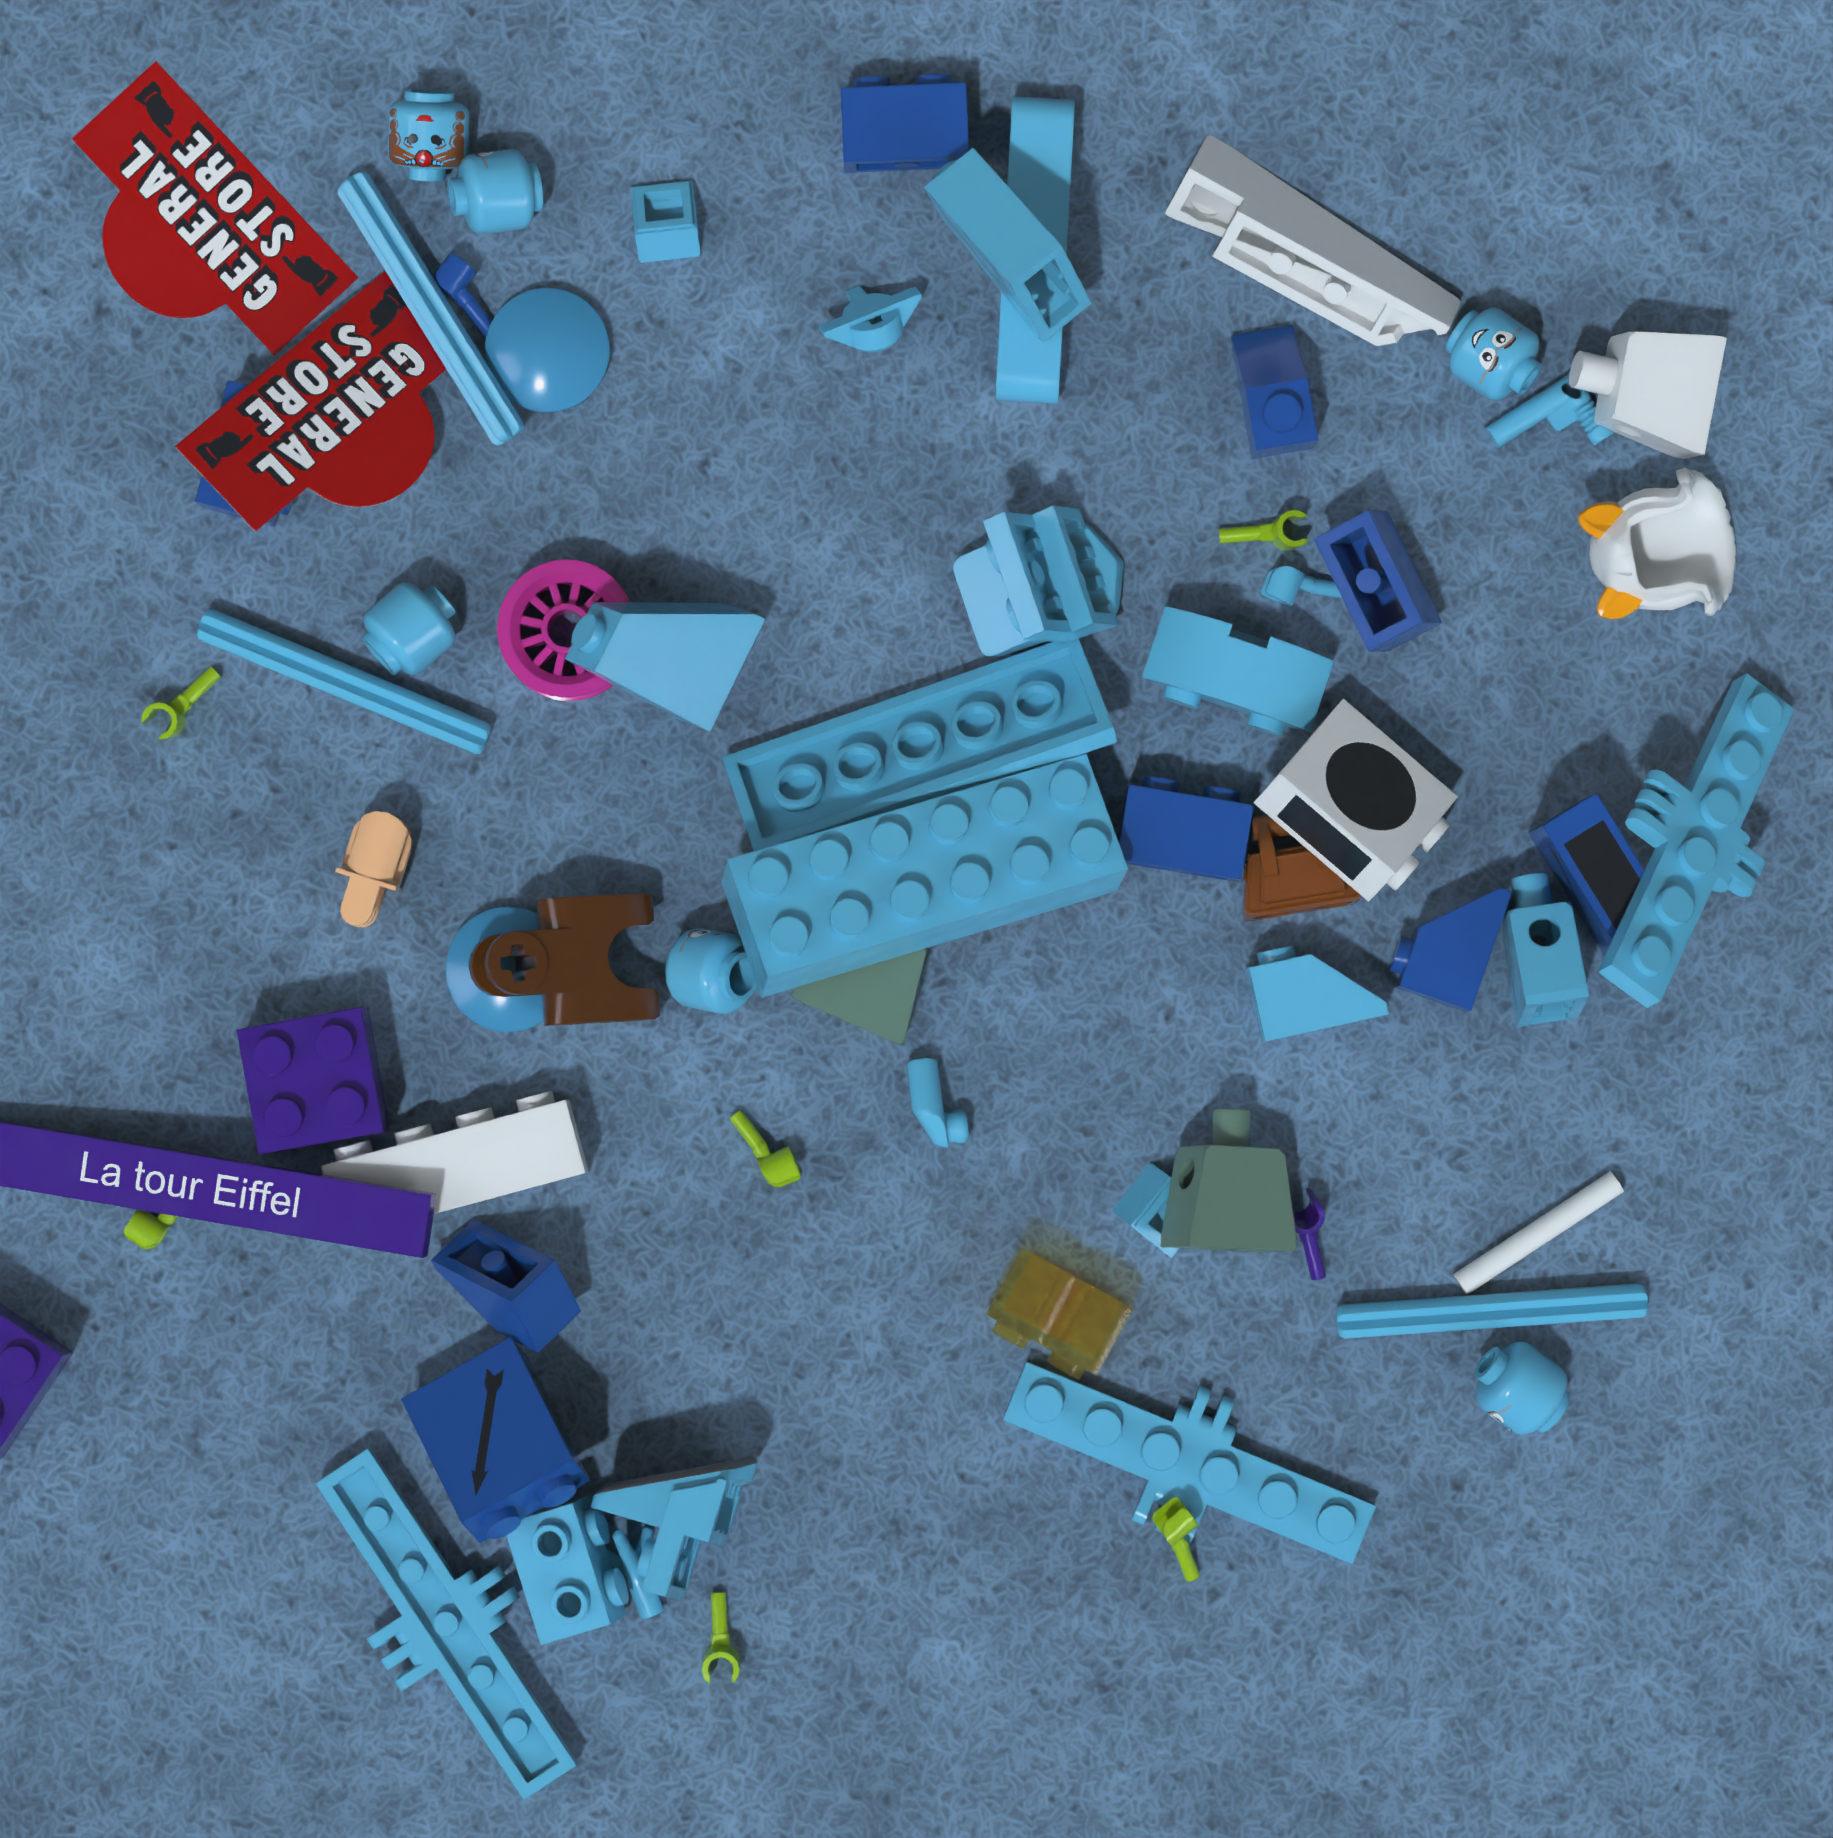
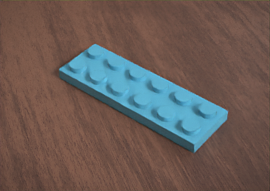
(922, 745)

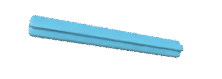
(430, 308)
(343, 681)
(1491, 1310)

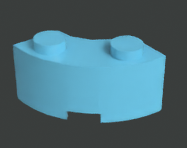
(1258, 677)

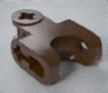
(569, 961)

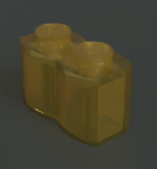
(1059, 1313)

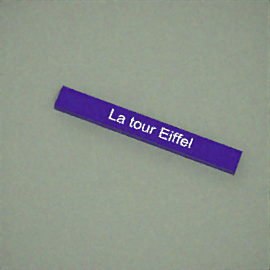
(216, 1189)

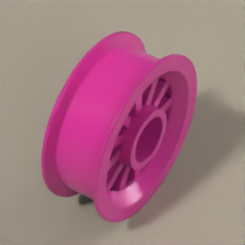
(512, 619)

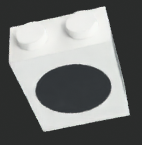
(1358, 802)

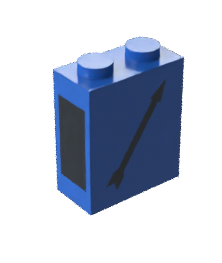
(1591, 865)
(495, 1441)

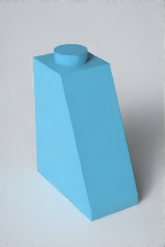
(1008, 243)
(667, 652)

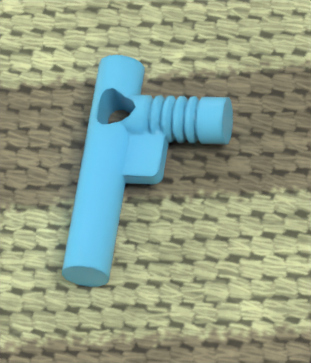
(1558, 410)

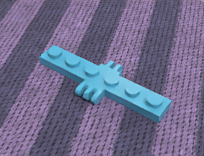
(1695, 840)
(1189, 1460)
(446, 1624)

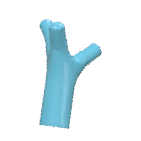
(627, 1562)

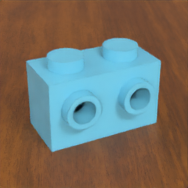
(568, 1570)

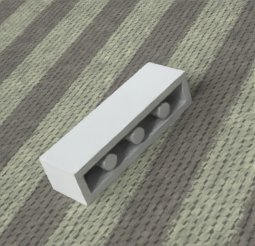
(478, 1158)

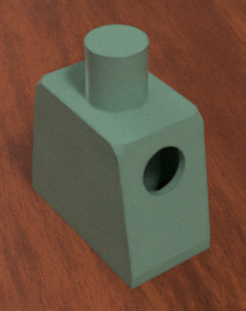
(870, 997)
(1229, 1193)

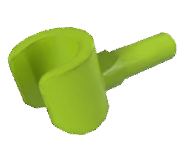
(1265, 532)
(181, 703)
(777, 1167)
(147, 1229)
(1175, 1523)
(720, 1639)

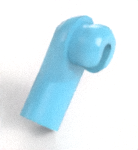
(928, 1105)

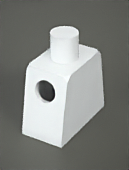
(1655, 388)

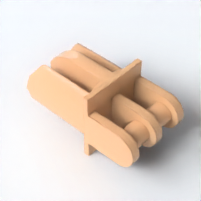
(374, 862)

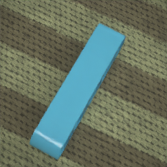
(1041, 179)

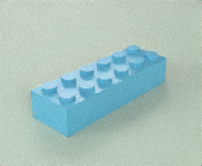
(923, 875)

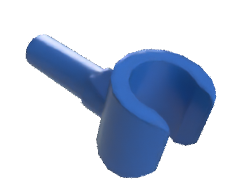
(452, 279)

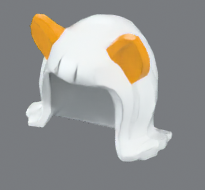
(1662, 548)

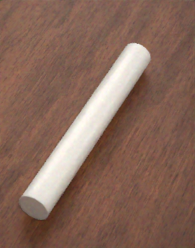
(1538, 1233)

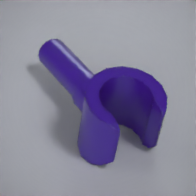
(1306, 1225)

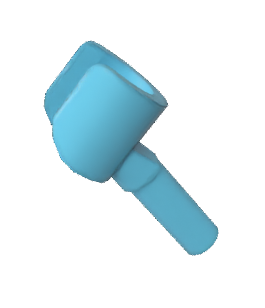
(1285, 582)

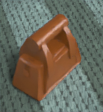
(1288, 878)

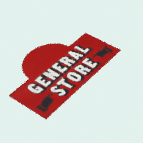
(201, 219)
(327, 415)

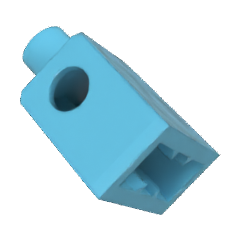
(1544, 980)

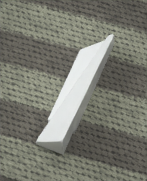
(1306, 250)

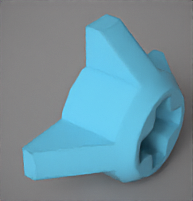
(872, 320)

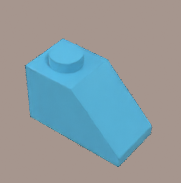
(1305, 995)

